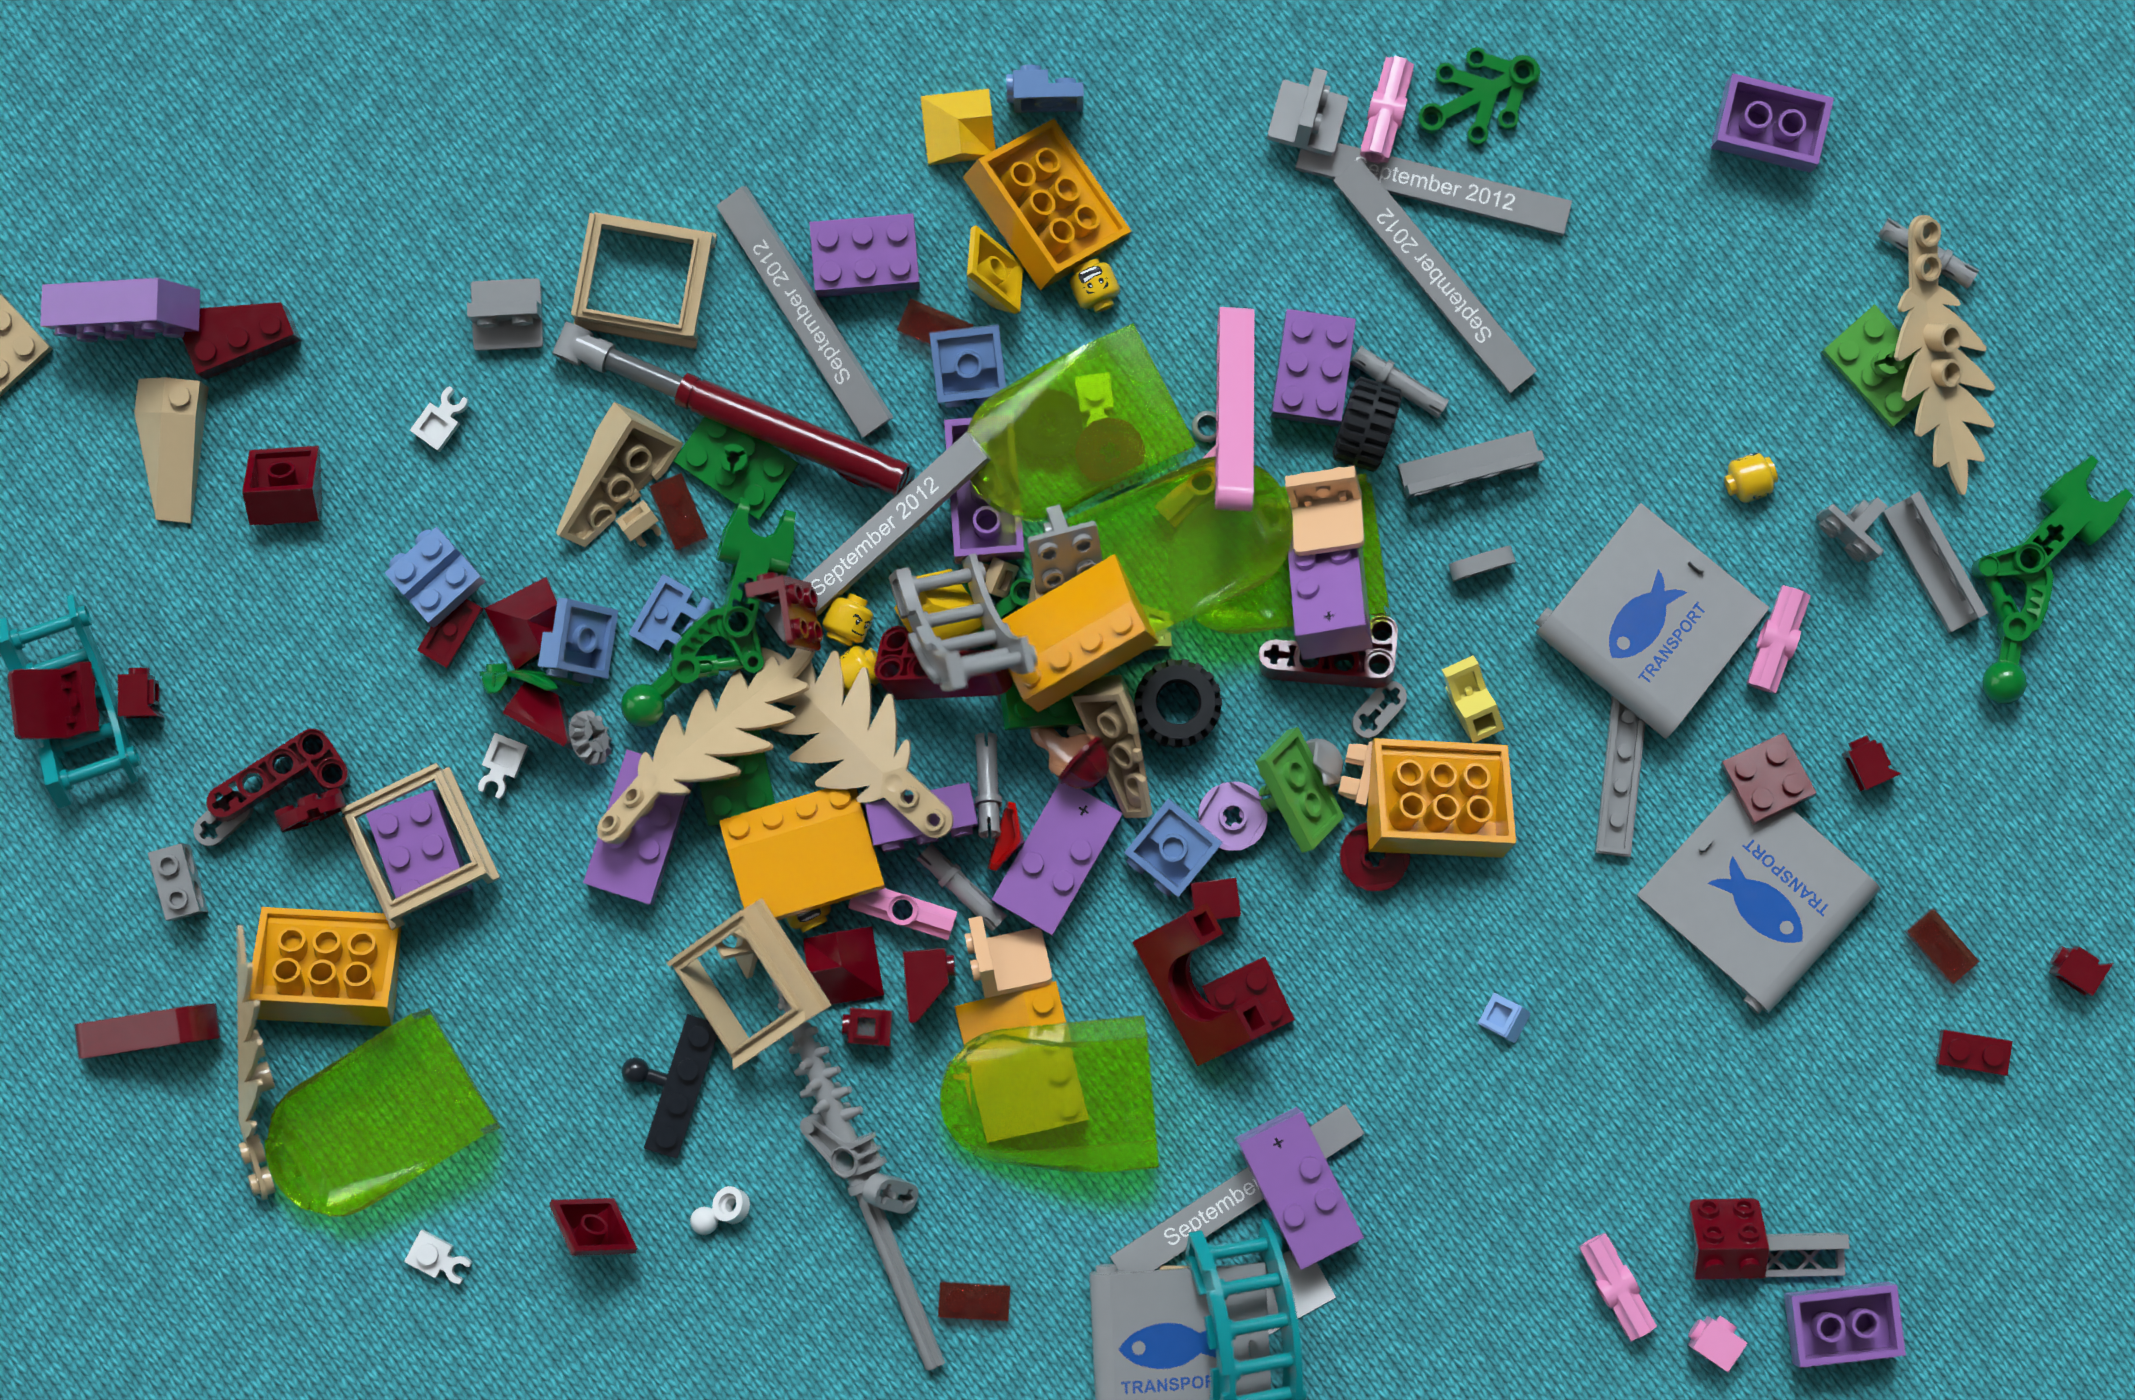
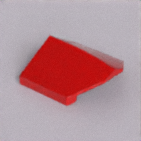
(1010, 838)

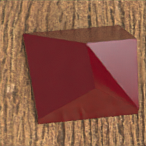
(523, 619)
(541, 712)
(845, 964)
(593, 1227)

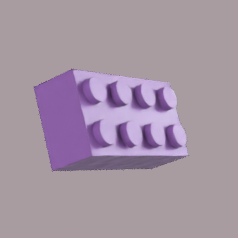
(120, 309)

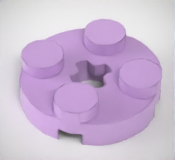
(1252, 813)

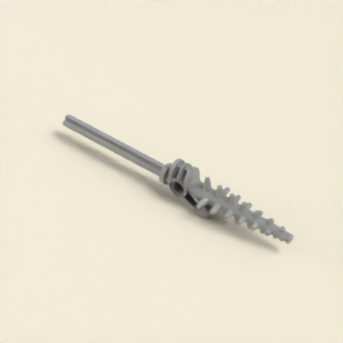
(835, 1138)

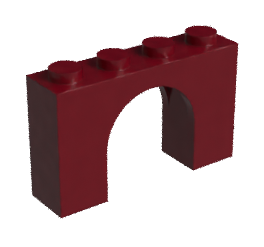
(1203, 1027)

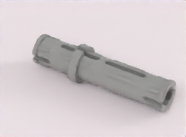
(1951, 265)
(1411, 389)
(987, 774)
(969, 894)

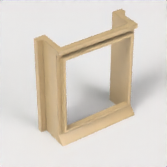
(639, 328)
(480, 867)
(782, 965)

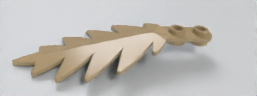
(1938, 363)
(708, 735)
(866, 750)
(252, 1077)

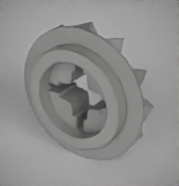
(580, 730)

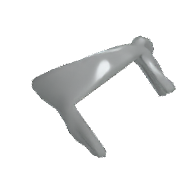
(1327, 760)

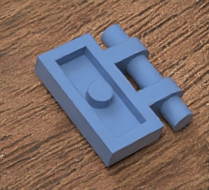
(662, 612)

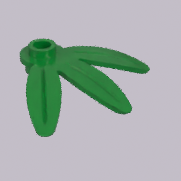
(498, 676)

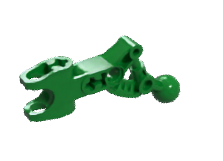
(2071, 514)
(750, 557)

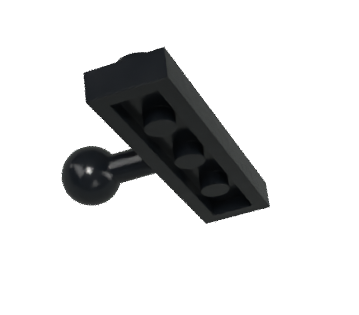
(679, 1085)

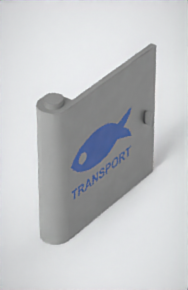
(1651, 622)
(1759, 897)
(1154, 1333)

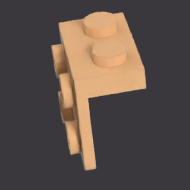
(1326, 510)
(1008, 960)

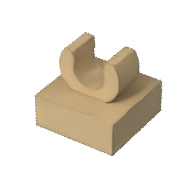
(637, 521)
(1000, 576)

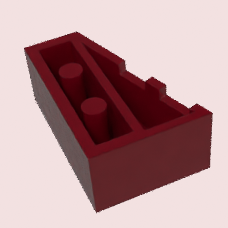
(238, 335)

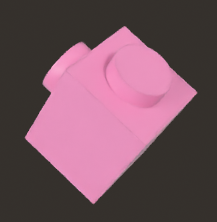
(1717, 1341)

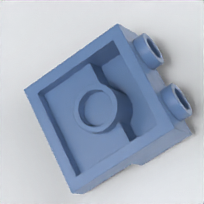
(1032, 92)
(967, 364)
(434, 576)
(579, 641)
(1172, 848)

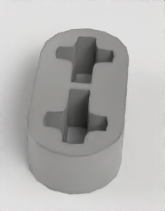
(1482, 563)
(1385, 715)
(225, 829)
(889, 1197)

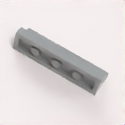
(1469, 464)
(1934, 562)
(1807, 1241)

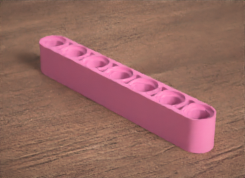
(1235, 410)

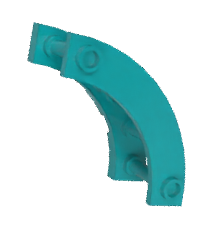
(56, 778)
(1222, 1330)

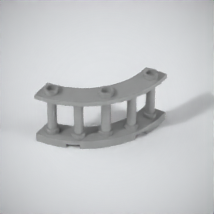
(941, 657)

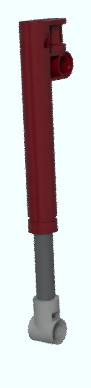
(846, 457)

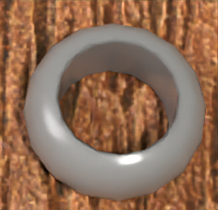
(1197, 434)

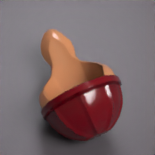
(1075, 760)

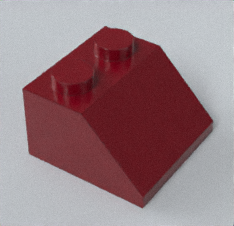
(283, 485)
(926, 979)

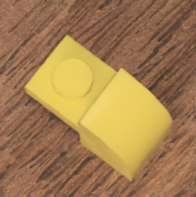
(1472, 700)

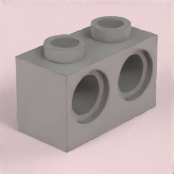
(177, 882)

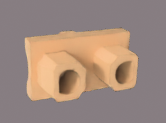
(1355, 788)

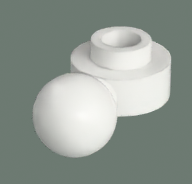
(705, 1219)

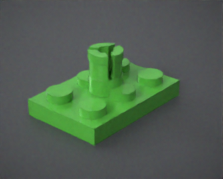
(1868, 363)
(1297, 790)

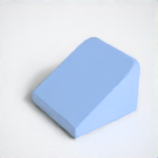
(1504, 1017)

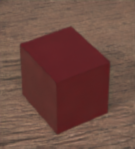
(1219, 894)

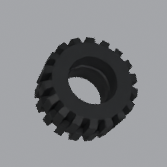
(1367, 424)
(1208, 703)

